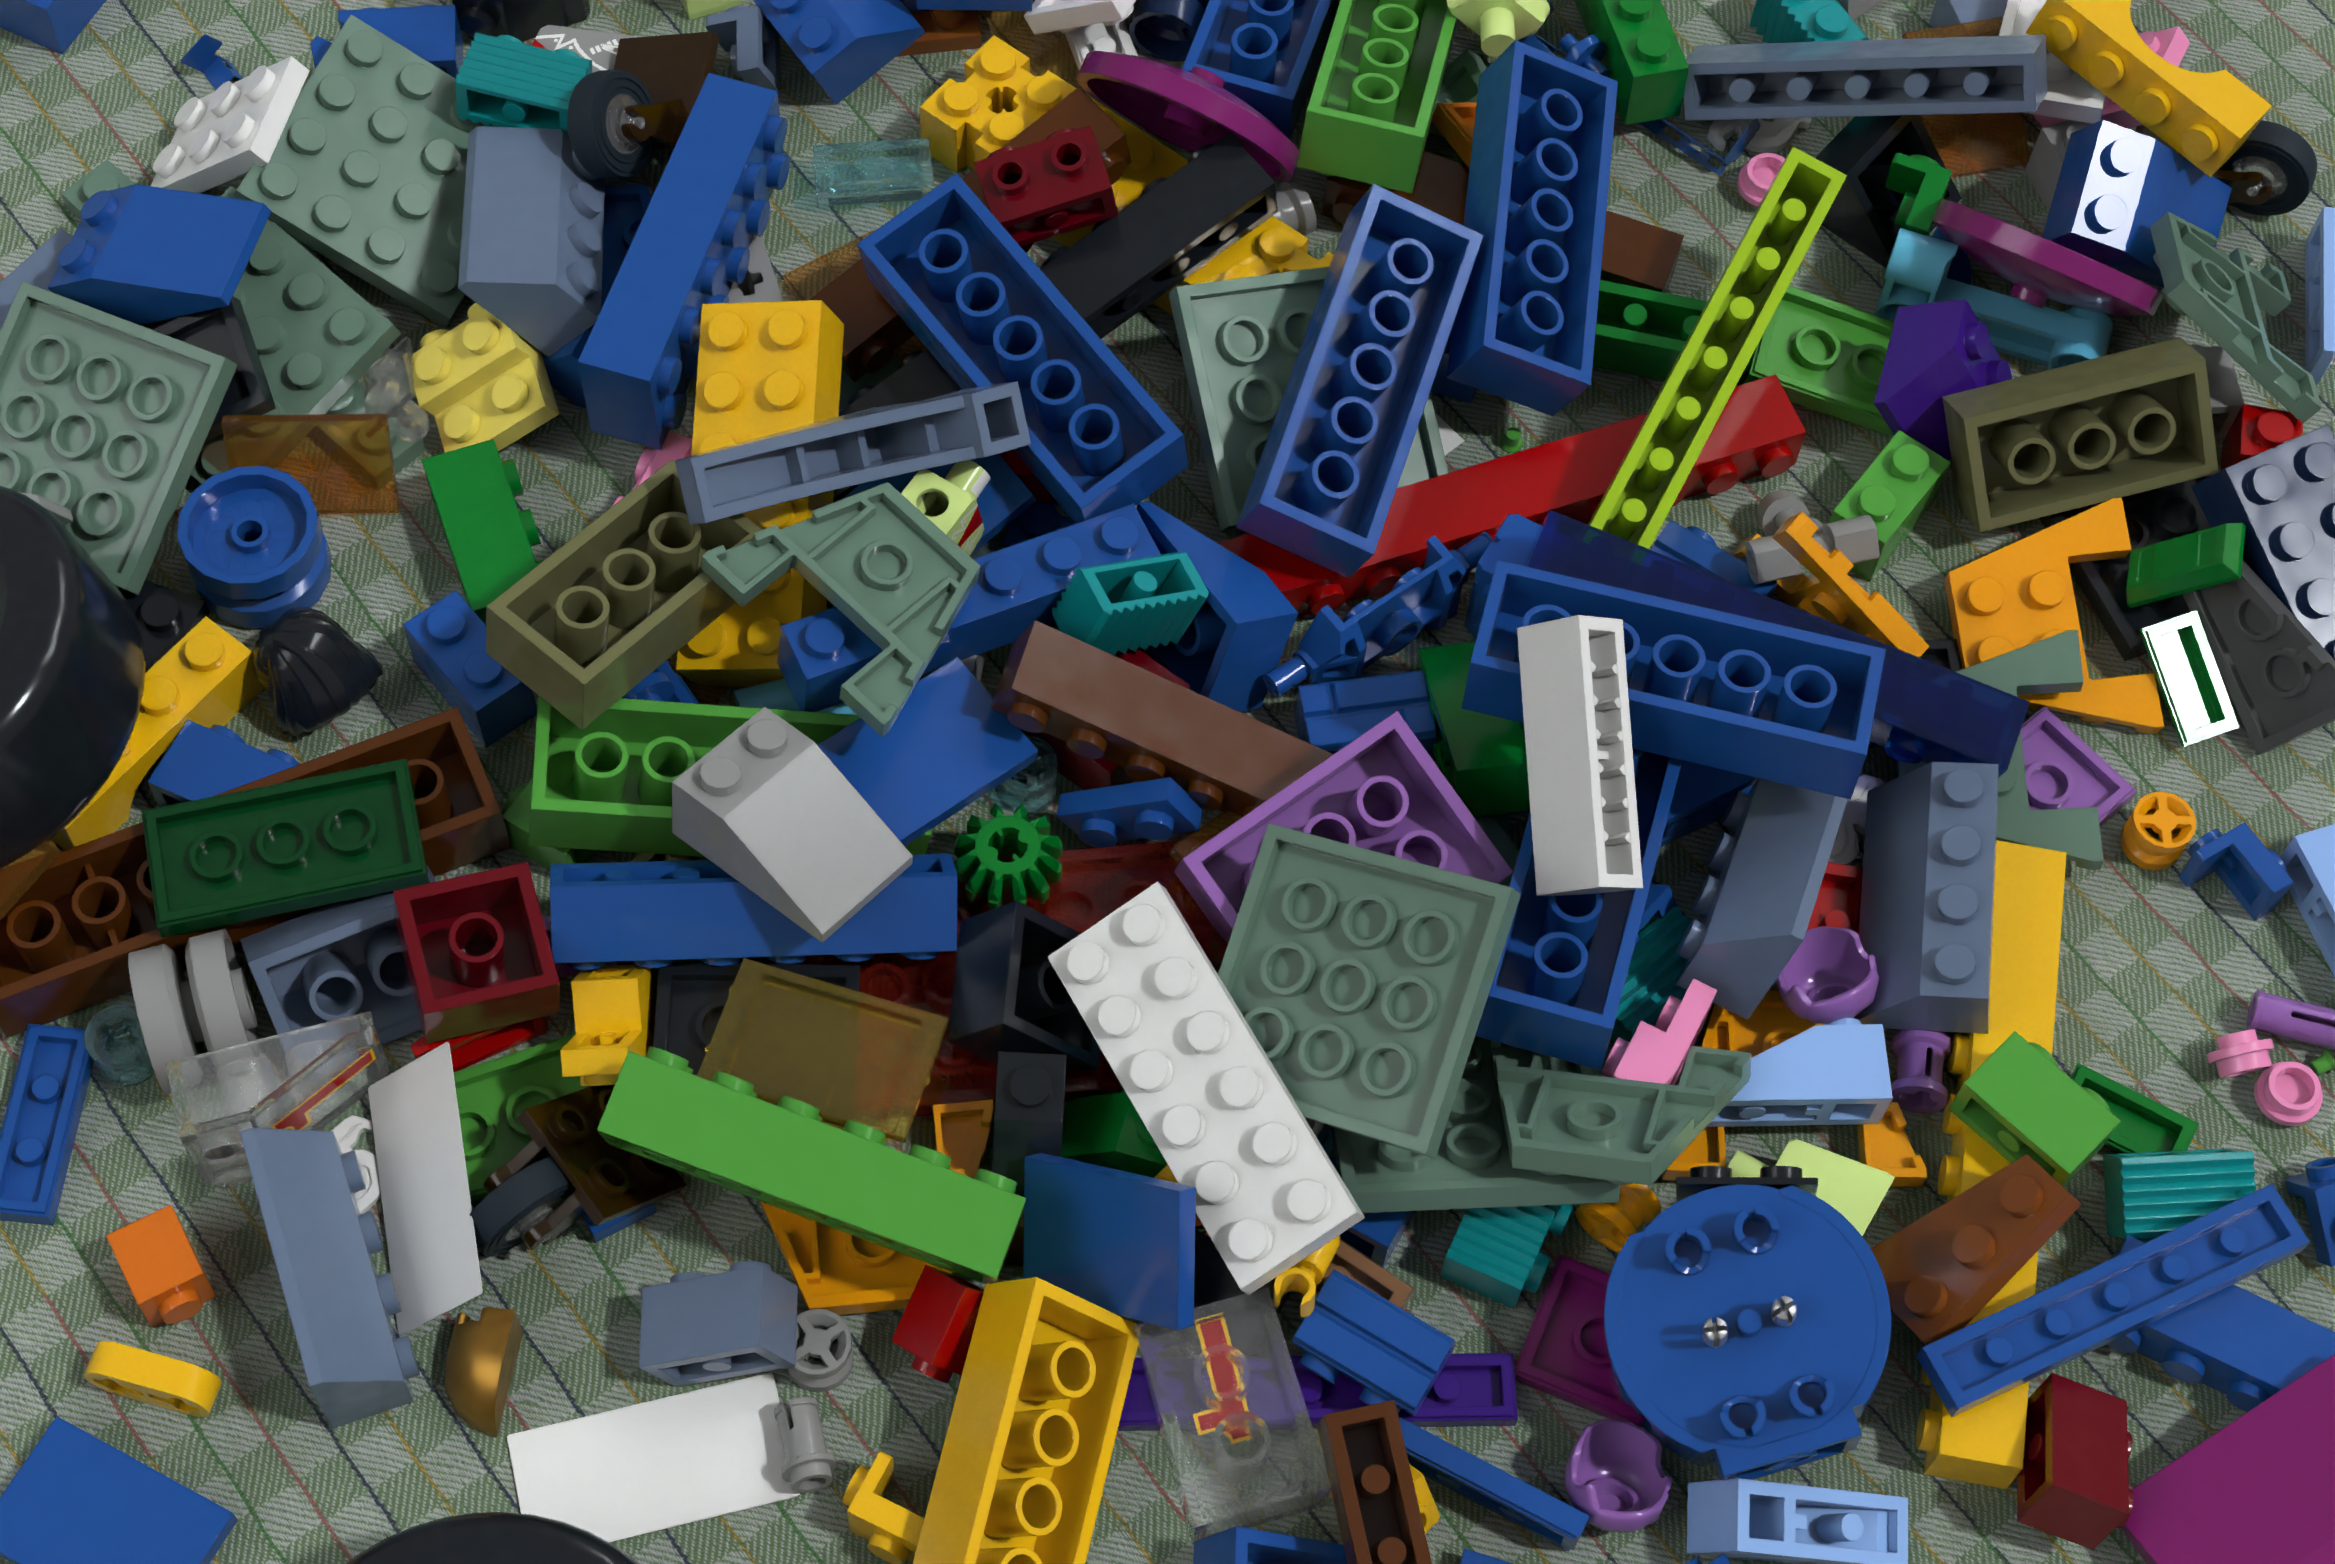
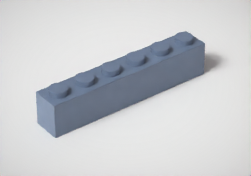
(1867, 78)

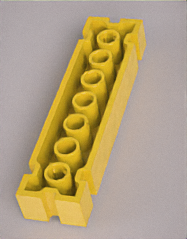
(1004, 98)

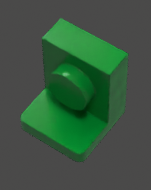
(1923, 185)

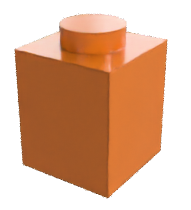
(161, 1267)

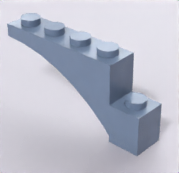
(853, 451)

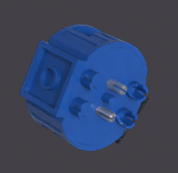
(1748, 1323)

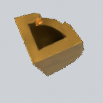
(482, 1366)

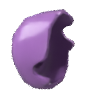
(1829, 976)
(1617, 1476)

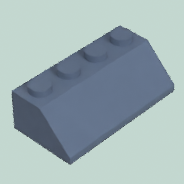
(532, 234)
(1760, 891)
(1931, 897)
(329, 1272)

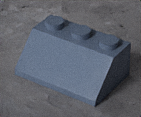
(336, 967)

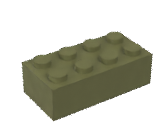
(2081, 434)
(613, 600)

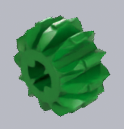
(1033, 854)

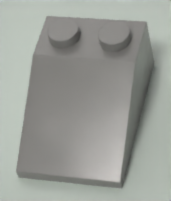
(786, 825)

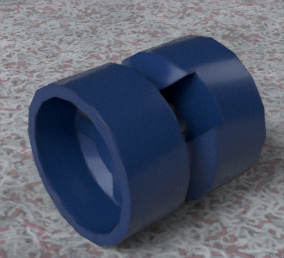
(1166, 27)

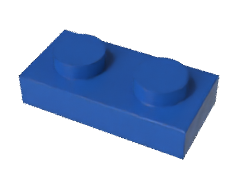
(1129, 812)

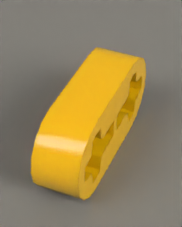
(153, 1378)

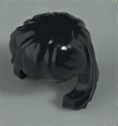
(311, 669)

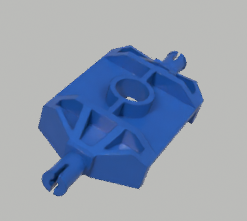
(1381, 628)

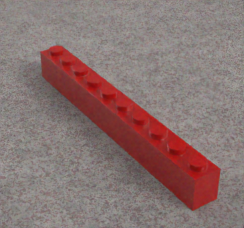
(1569, 476)

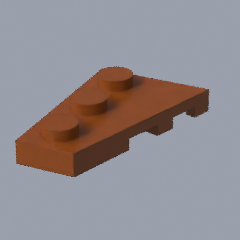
(1970, 1247)

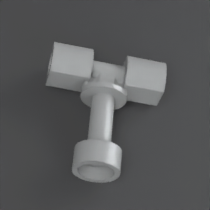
(1771, 562)

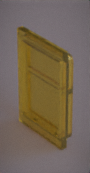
(826, 1048)

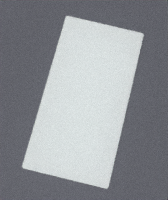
(425, 1189)
(656, 1461)

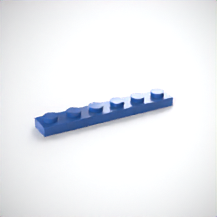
(2111, 1300)

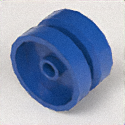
(254, 545)

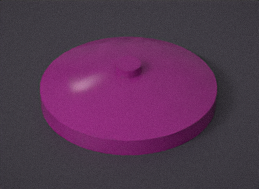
(1185, 108)
(2043, 267)

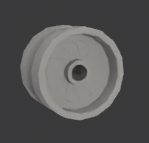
(183, 1013)

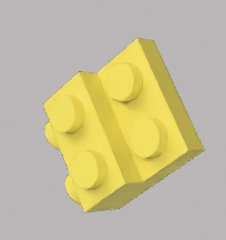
(482, 382)

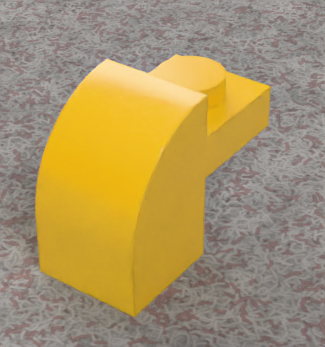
(611, 1017)

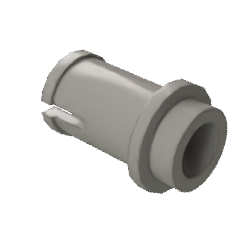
(807, 1461)

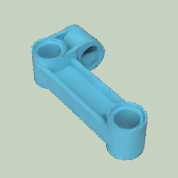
(2044, 336)

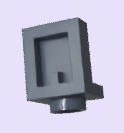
(751, 44)

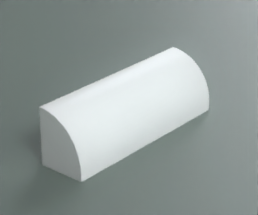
(1579, 756)

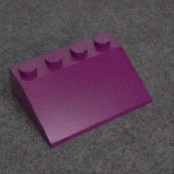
(2251, 1488)

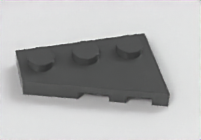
(2266, 660)

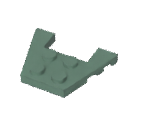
(2225, 300)
(881, 569)
(2037, 669)
(1609, 1124)

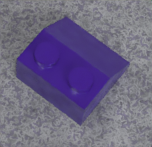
(1931, 355)

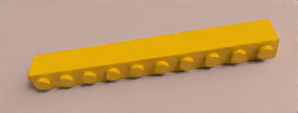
(1989, 1439)

